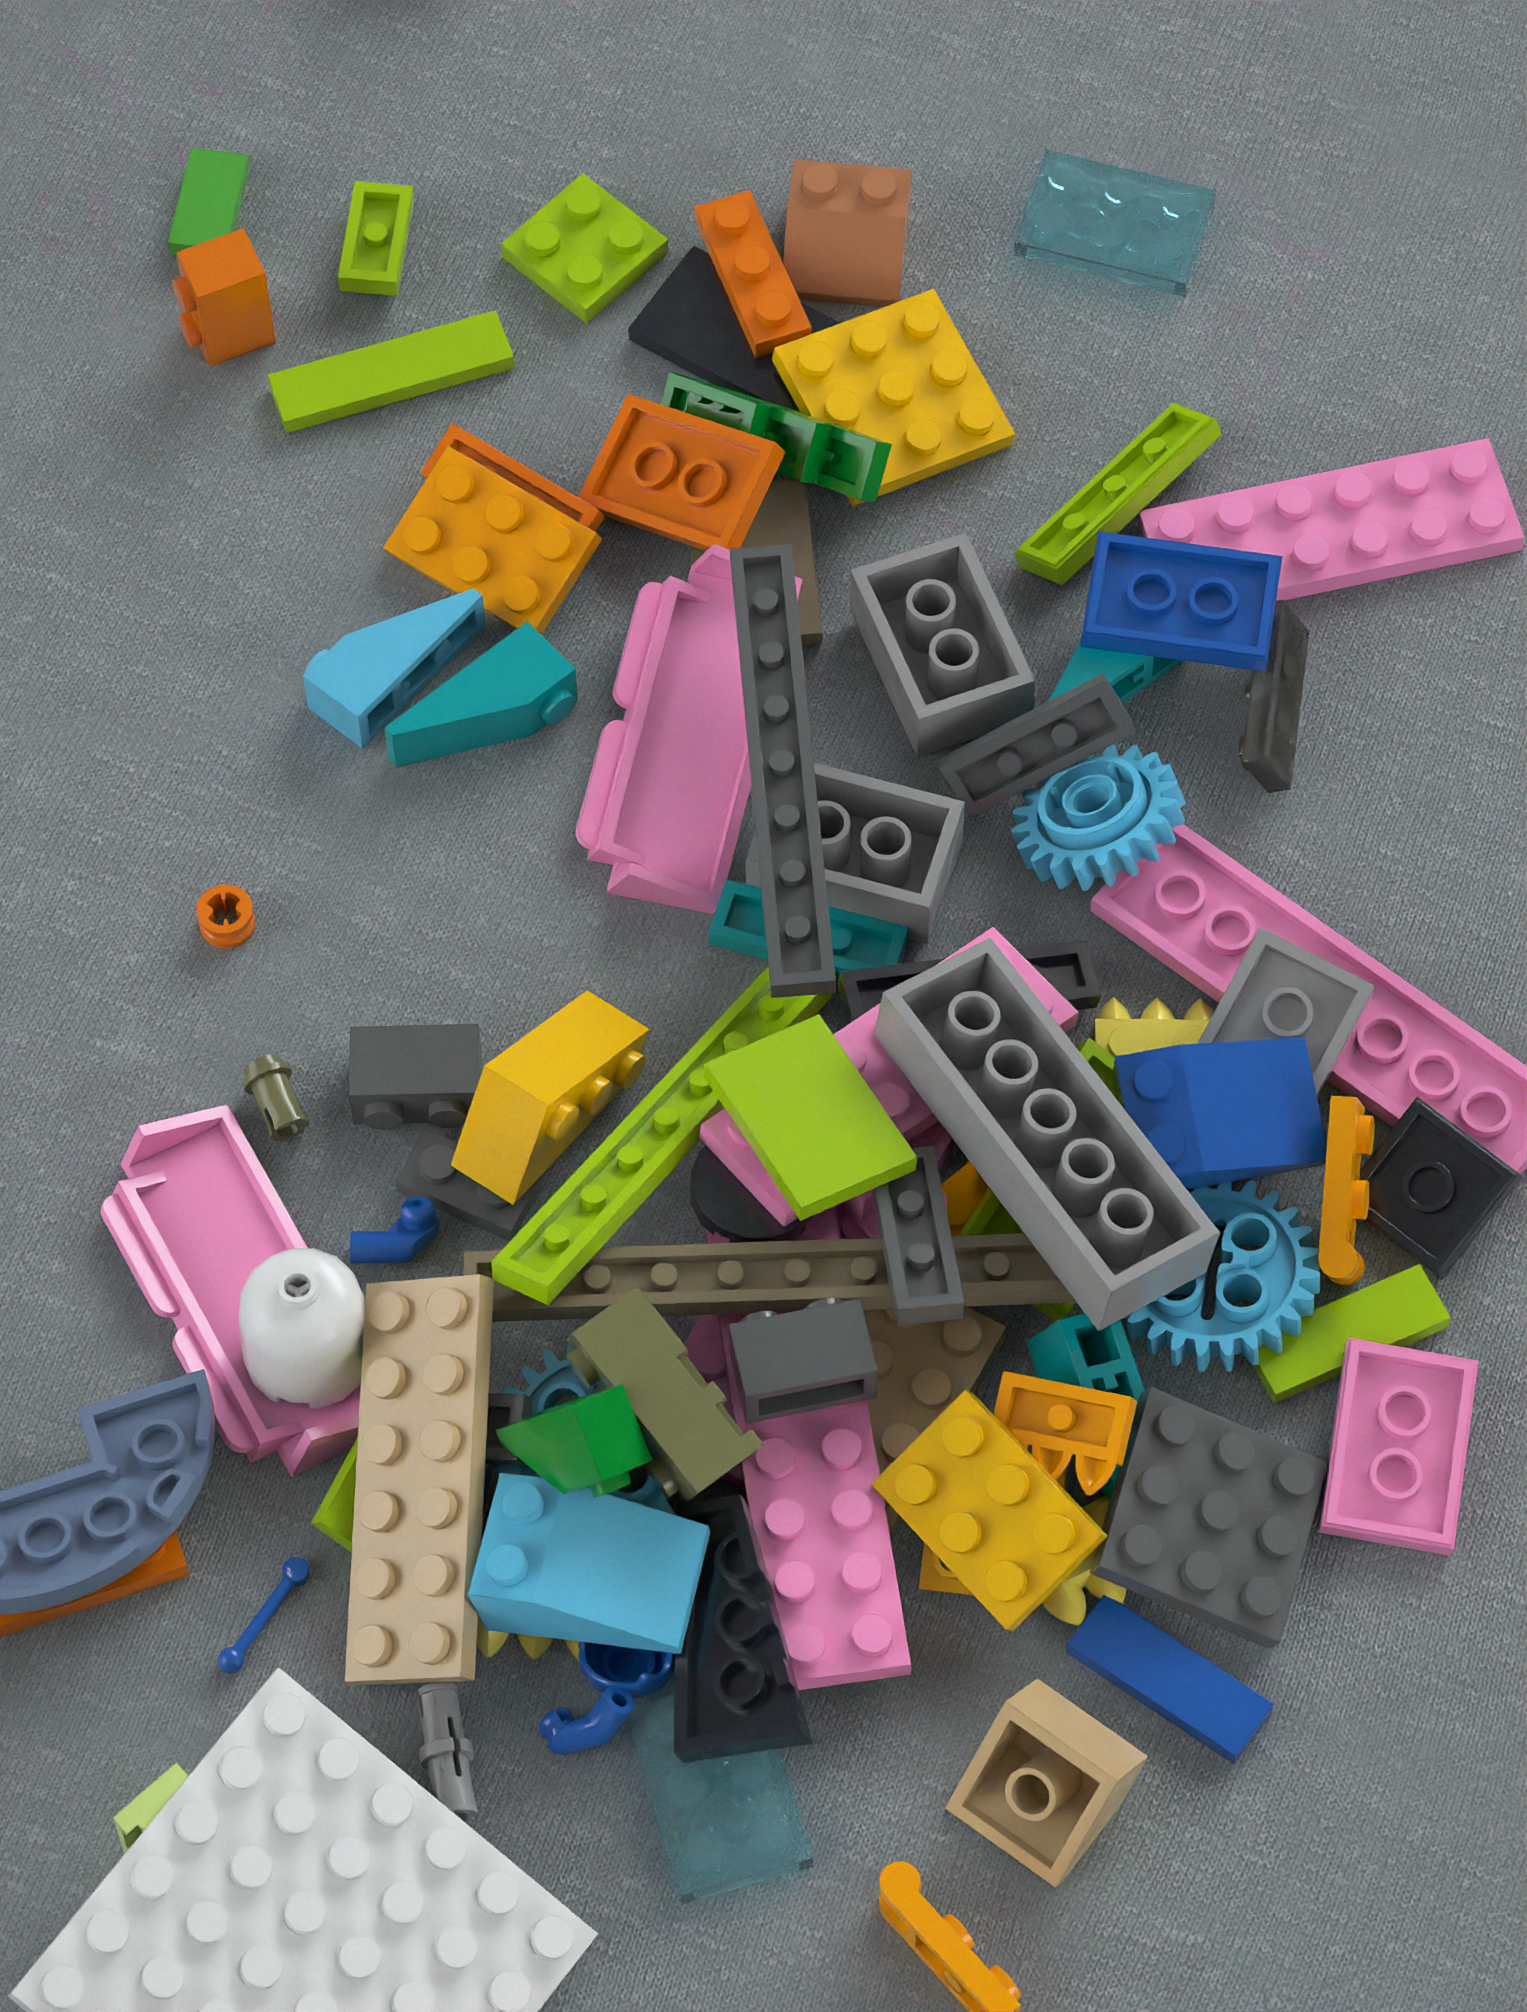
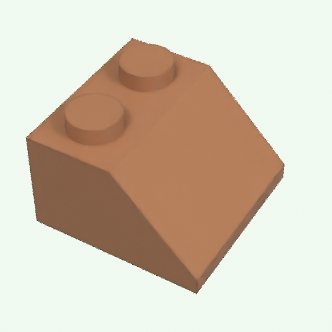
(847, 232)

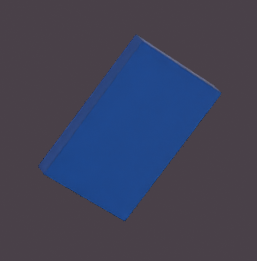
(1181, 601)

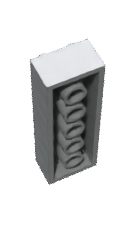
(1045, 1133)

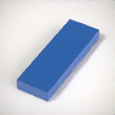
(1169, 1678)

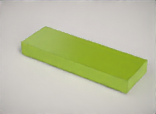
(1386, 1312)

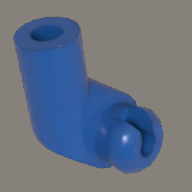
(402, 1241)
(596, 1728)

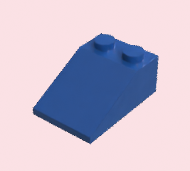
(1225, 1108)

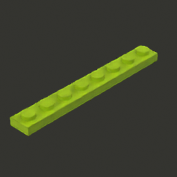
(639, 1151)

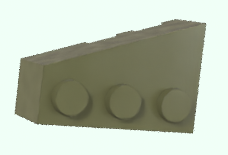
(676, 1409)

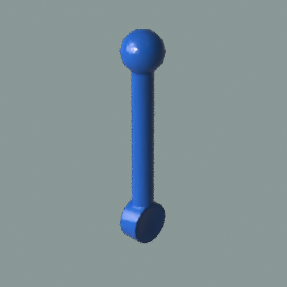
(295, 1574)

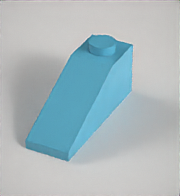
(387, 664)

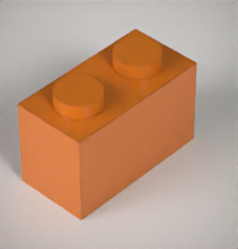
(224, 298)

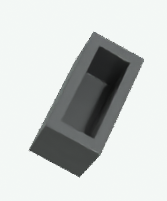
(413, 1074)
(802, 1359)

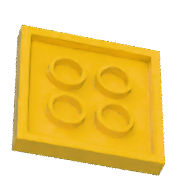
(902, 381)

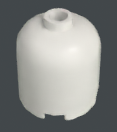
(303, 1327)

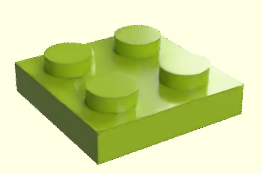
(584, 248)

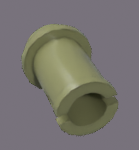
(270, 1084)

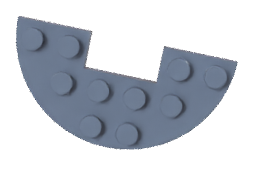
(108, 1515)

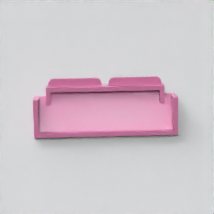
(677, 767)
(192, 1233)

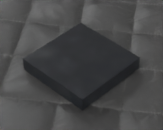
(1433, 1187)

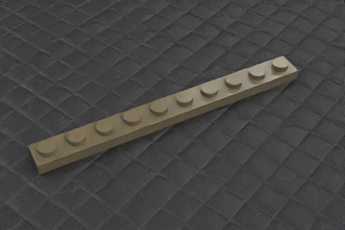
(773, 1277)

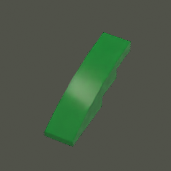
(813, 447)

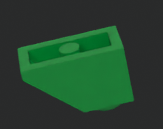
(581, 1442)

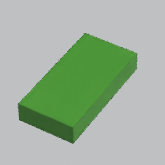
(208, 197)

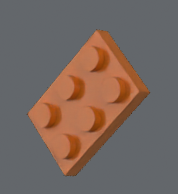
(681, 475)

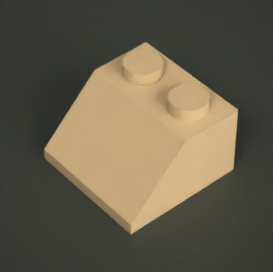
(1045, 1781)

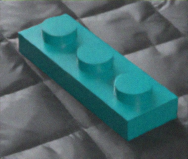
(856, 938)

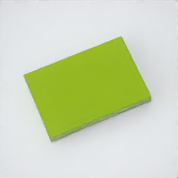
(810, 1117)

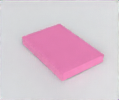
(1398, 1446)

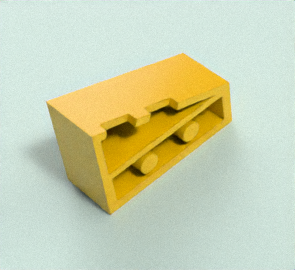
(547, 1093)

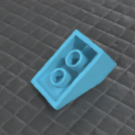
(586, 1567)

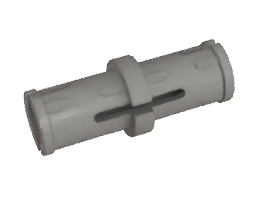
(446, 1749)

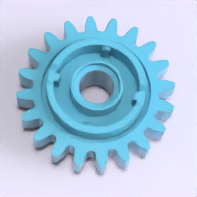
(1099, 818)

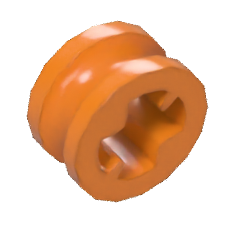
(225, 897)

